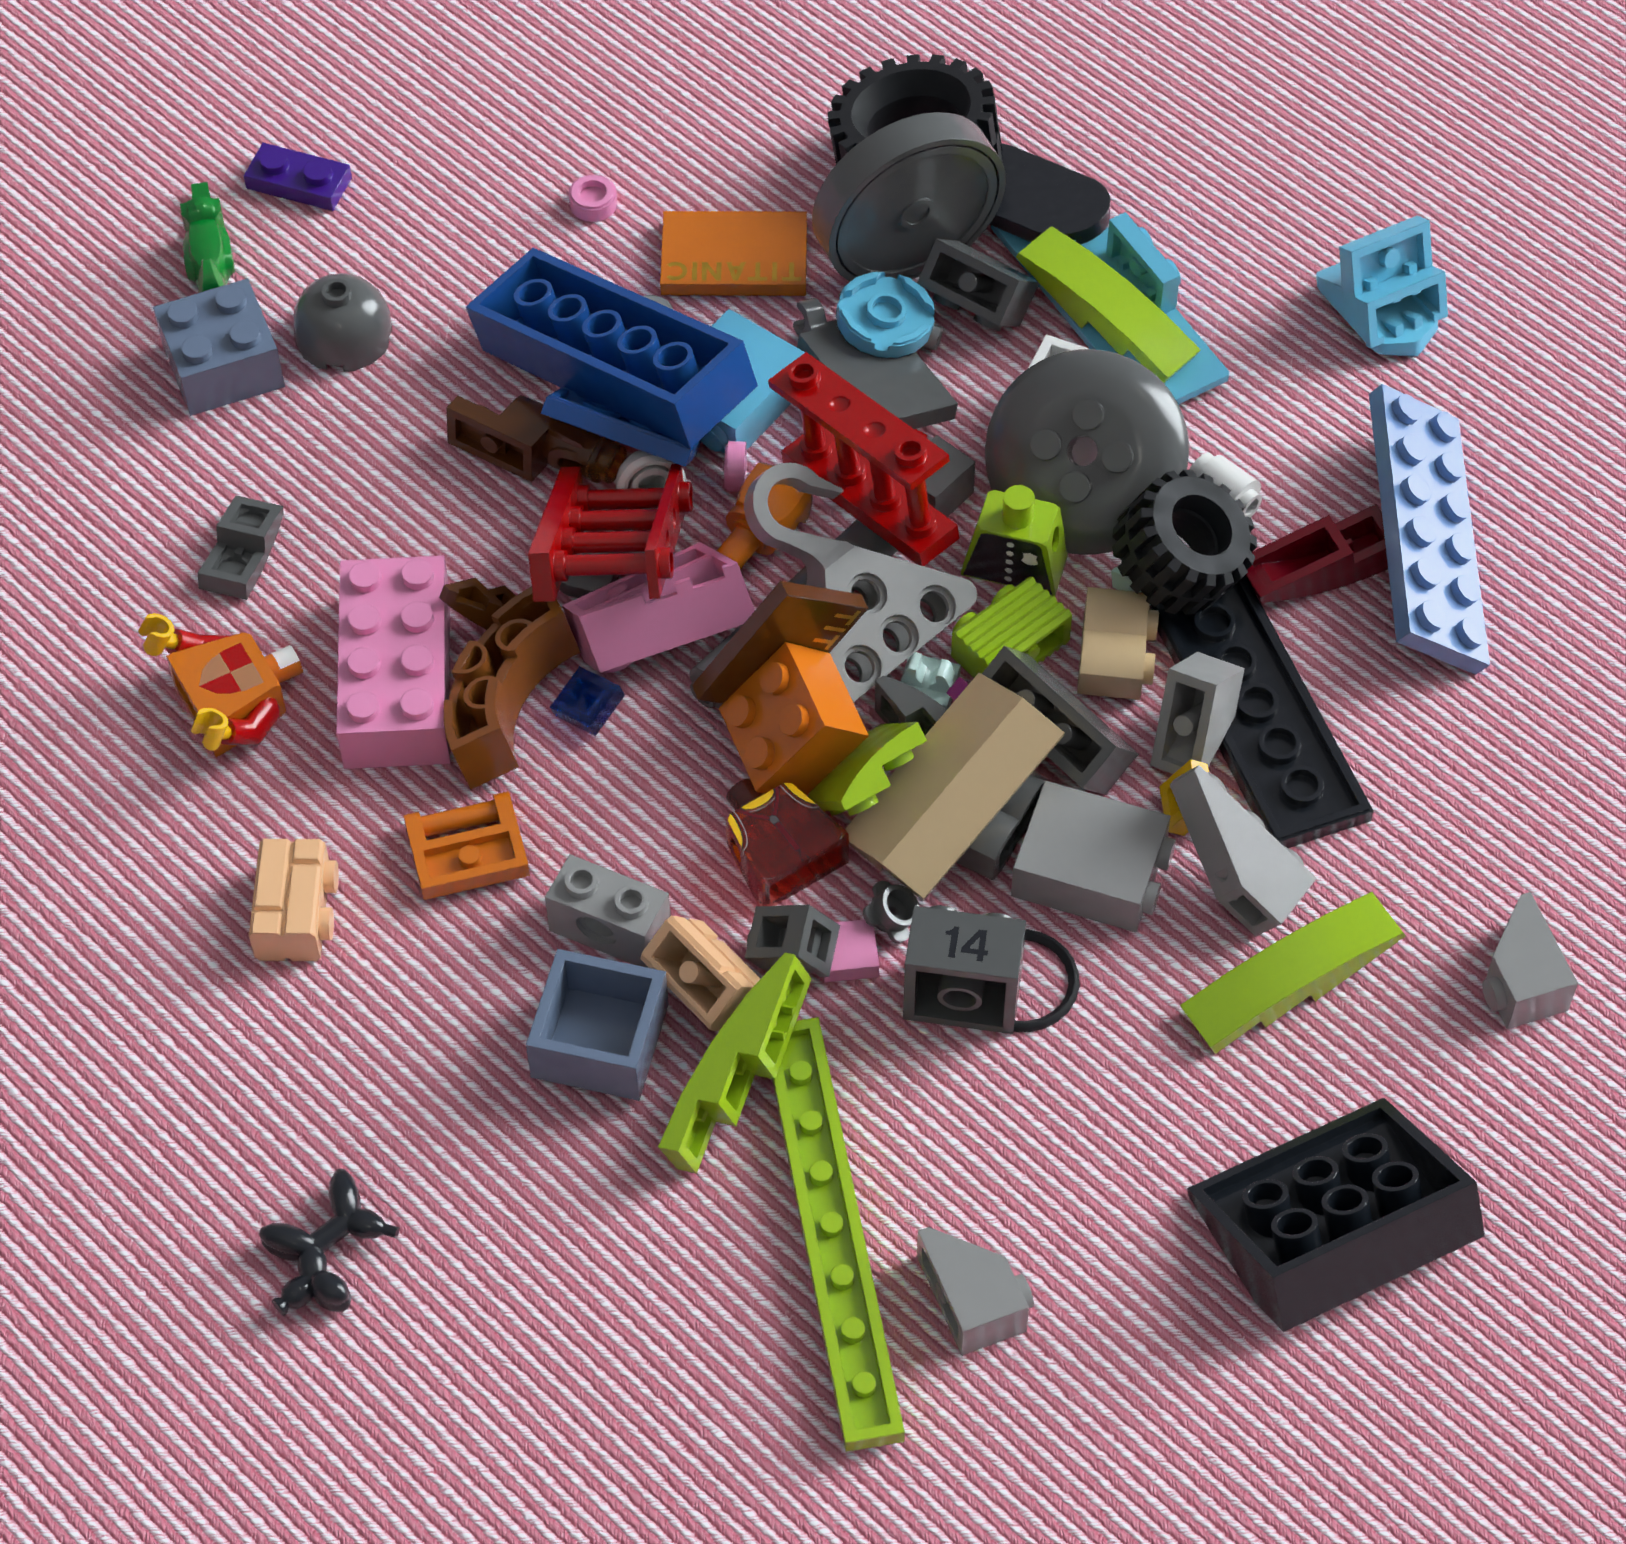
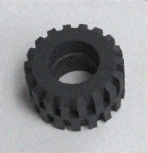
(1205, 520)

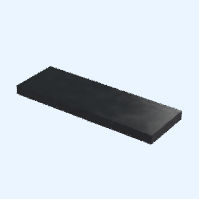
(1278, 737)

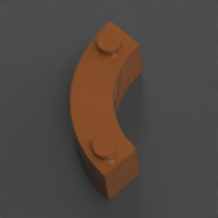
(496, 679)

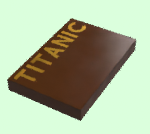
(788, 614)

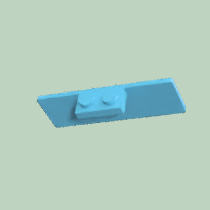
(1134, 256)

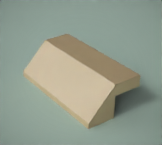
(953, 785)

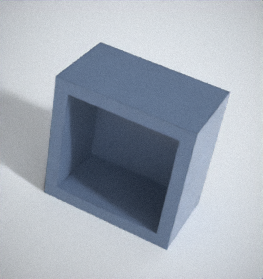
(219, 346)
(597, 1024)

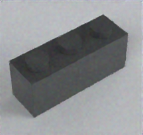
(1089, 748)

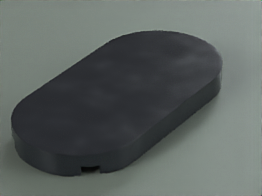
(1049, 195)

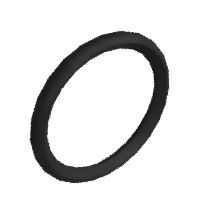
(1072, 990)

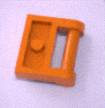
(469, 857)

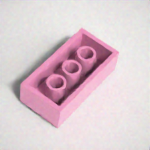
(393, 662)

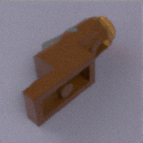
(529, 441)

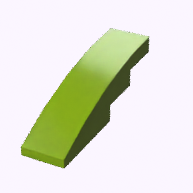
(1109, 302)
(1291, 970)
(745, 1046)

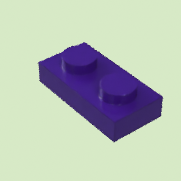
(297, 176)

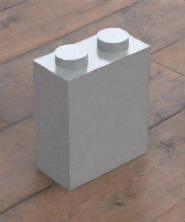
(1092, 856)

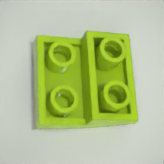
(861, 773)

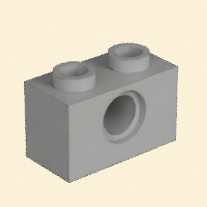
(605, 909)

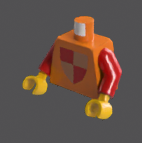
(223, 681)

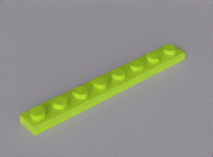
(835, 1244)

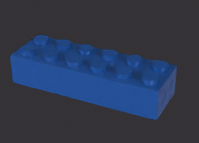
(613, 346)

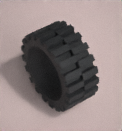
(910, 91)

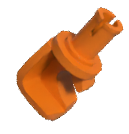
(785, 505)

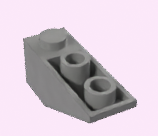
(1243, 861)

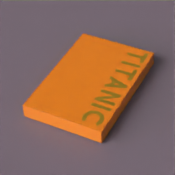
(734, 253)

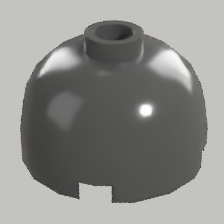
(342, 322)

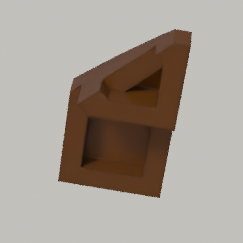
(475, 601)

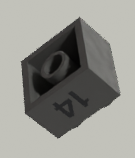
(963, 969)

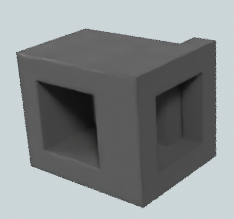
(794, 931)

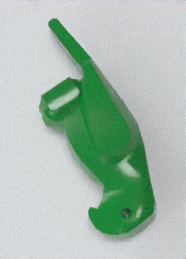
(206, 240)

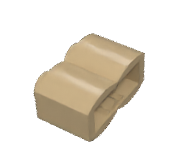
(1115, 644)

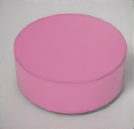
(593, 198)
(735, 465)

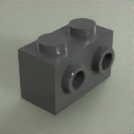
(977, 283)

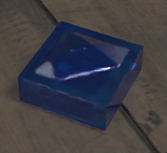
(587, 701)

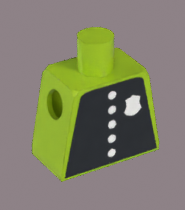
(1017, 540)

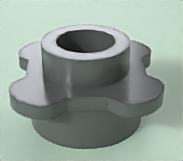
(891, 910)

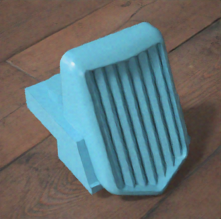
(1389, 288)

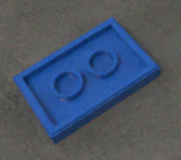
(596, 418)

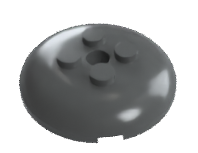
(1076, 397)

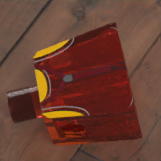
(782, 841)

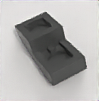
(242, 547)
(903, 703)

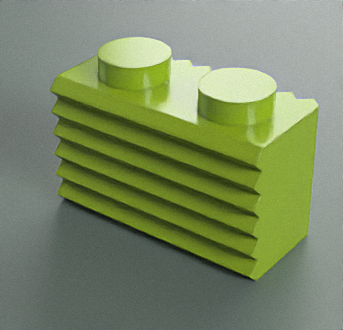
(1017, 618)

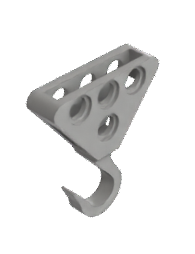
(887, 584)

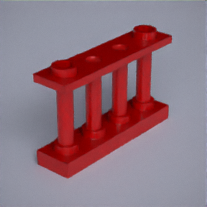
(867, 455)
(570, 515)

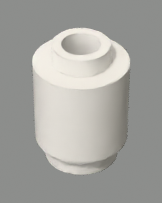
(1240, 483)

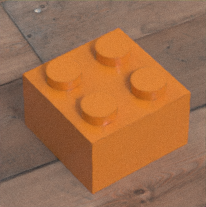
(793, 719)

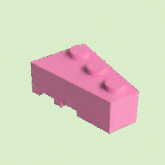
(624, 625)

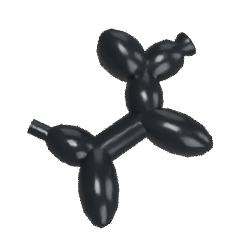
(308, 1250)

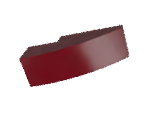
(1320, 557)

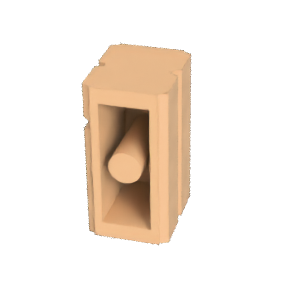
(291, 900)
(700, 969)

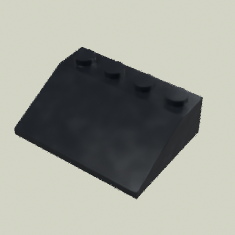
(1338, 1212)

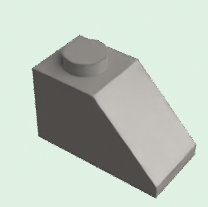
(1195, 711)
(1528, 970)
(974, 1290)

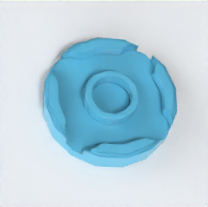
(885, 315)

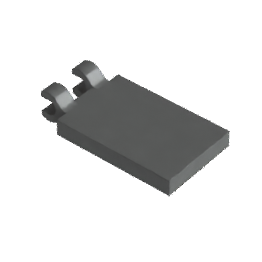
(898, 384)

